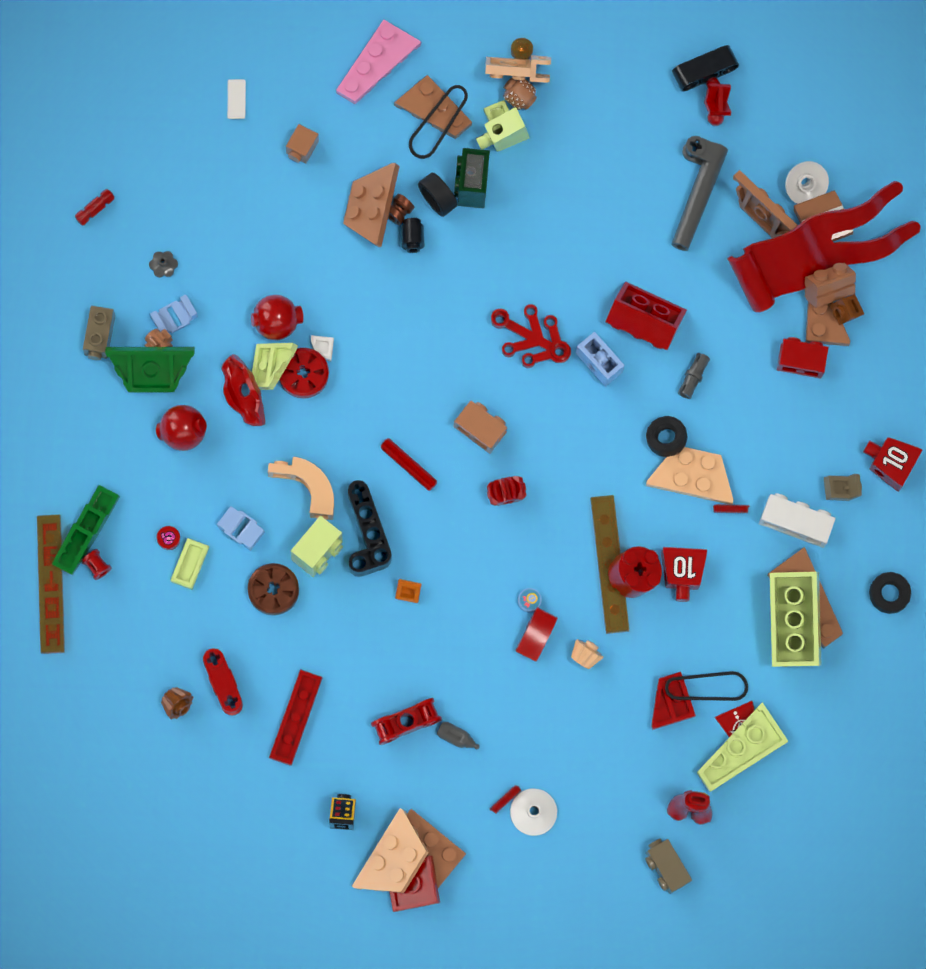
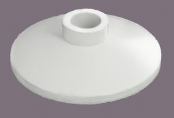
(816, 183)
(533, 824)

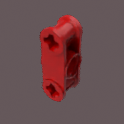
(222, 681)
(417, 713)

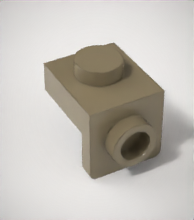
(842, 487)

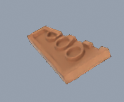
(829, 625)

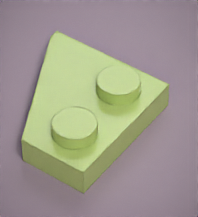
(271, 362)

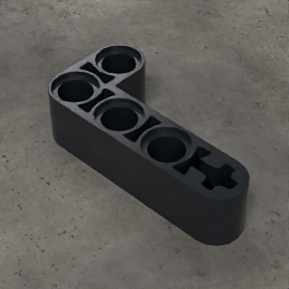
(366, 526)

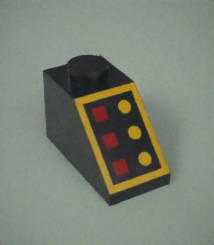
(342, 812)

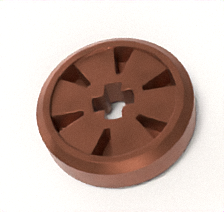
(277, 575)

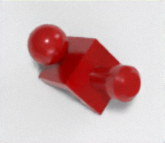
(716, 101)

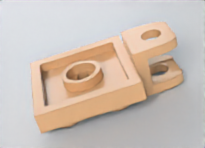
(517, 68)

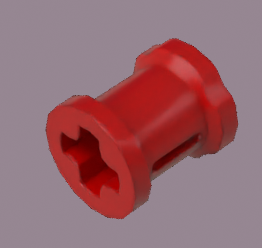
(96, 564)

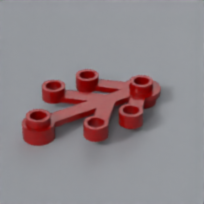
(534, 337)

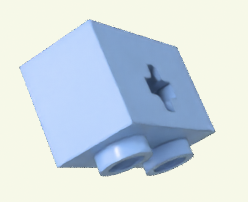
(600, 359)

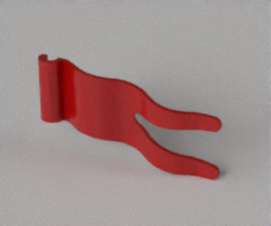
(783, 262)

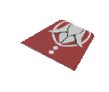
(733, 719)

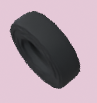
(673, 447)
(893, 579)

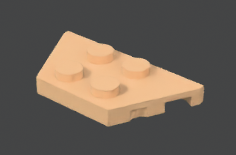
(693, 474)
(394, 858)

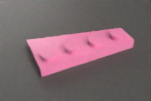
(381, 54)

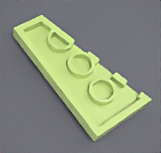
(746, 746)

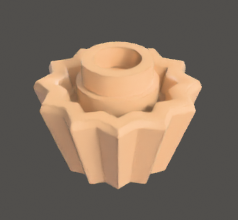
(586, 653)

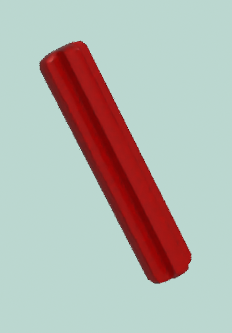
(408, 464)

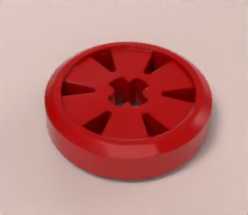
(315, 380)

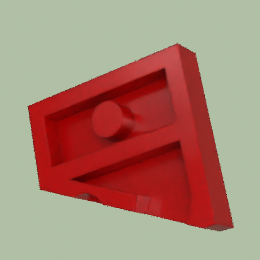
(671, 711)

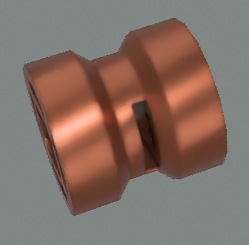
(399, 208)

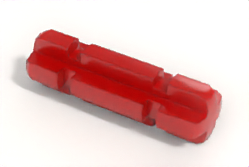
(94, 207)

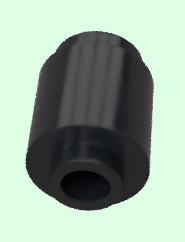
(412, 235)

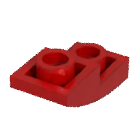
(536, 634)

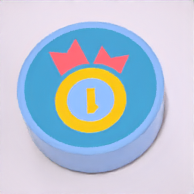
(529, 600)

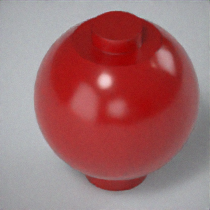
(276, 317)
(182, 427)

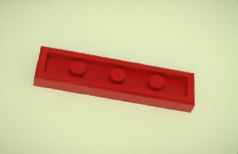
(295, 717)

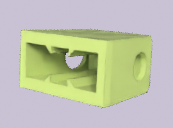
(511, 129)

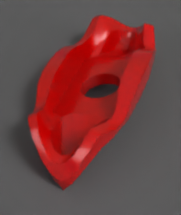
(248, 406)

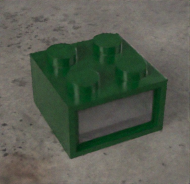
(471, 177)

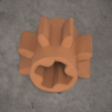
(158, 339)

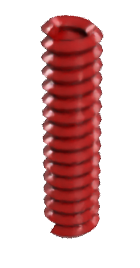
(731, 508)
(505, 799)

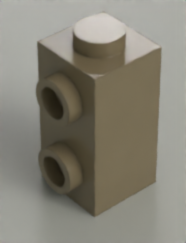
(98, 332)
(667, 865)

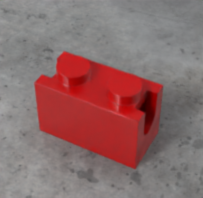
(802, 357)

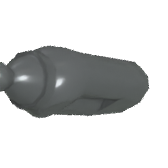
(456, 736)

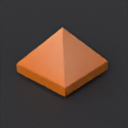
(408, 591)

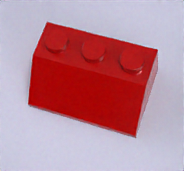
(645, 316)

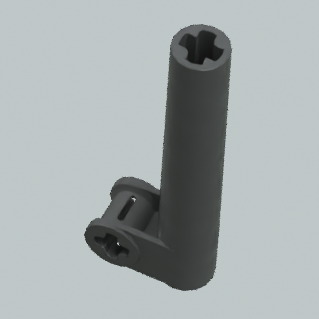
(711, 158)

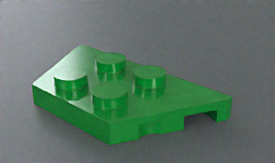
(150, 367)

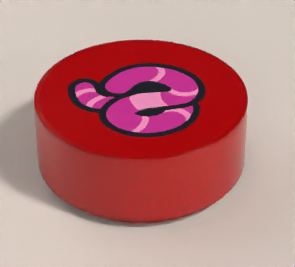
(168, 538)

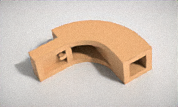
(313, 479)

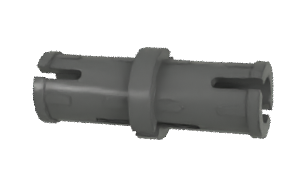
(693, 376)

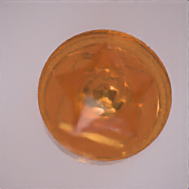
(521, 49)

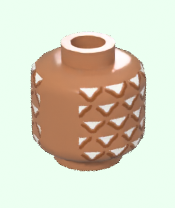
(519, 93)

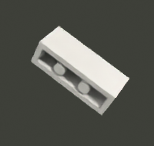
(797, 520)

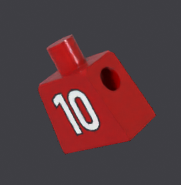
(892, 461)
(683, 570)

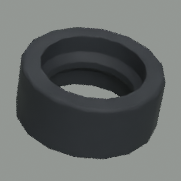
(437, 194)

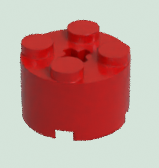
(635, 571)

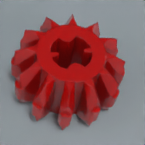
(506, 490)

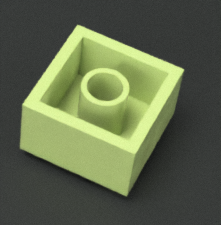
(317, 547)

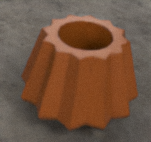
(176, 702)

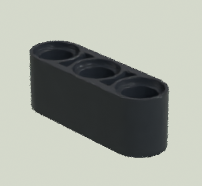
(704, 67)

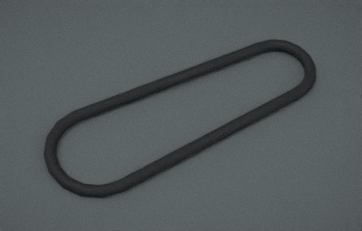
(448, 126)
(707, 698)

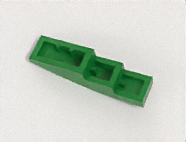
(85, 530)

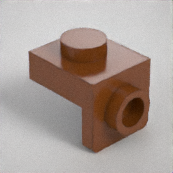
(846, 309)

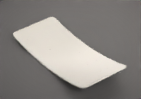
(236, 99)

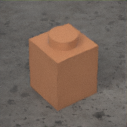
(302, 144)

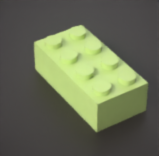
(795, 619)

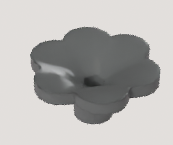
(163, 269)

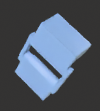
(184, 311)
(249, 535)

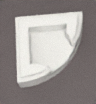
(323, 345)

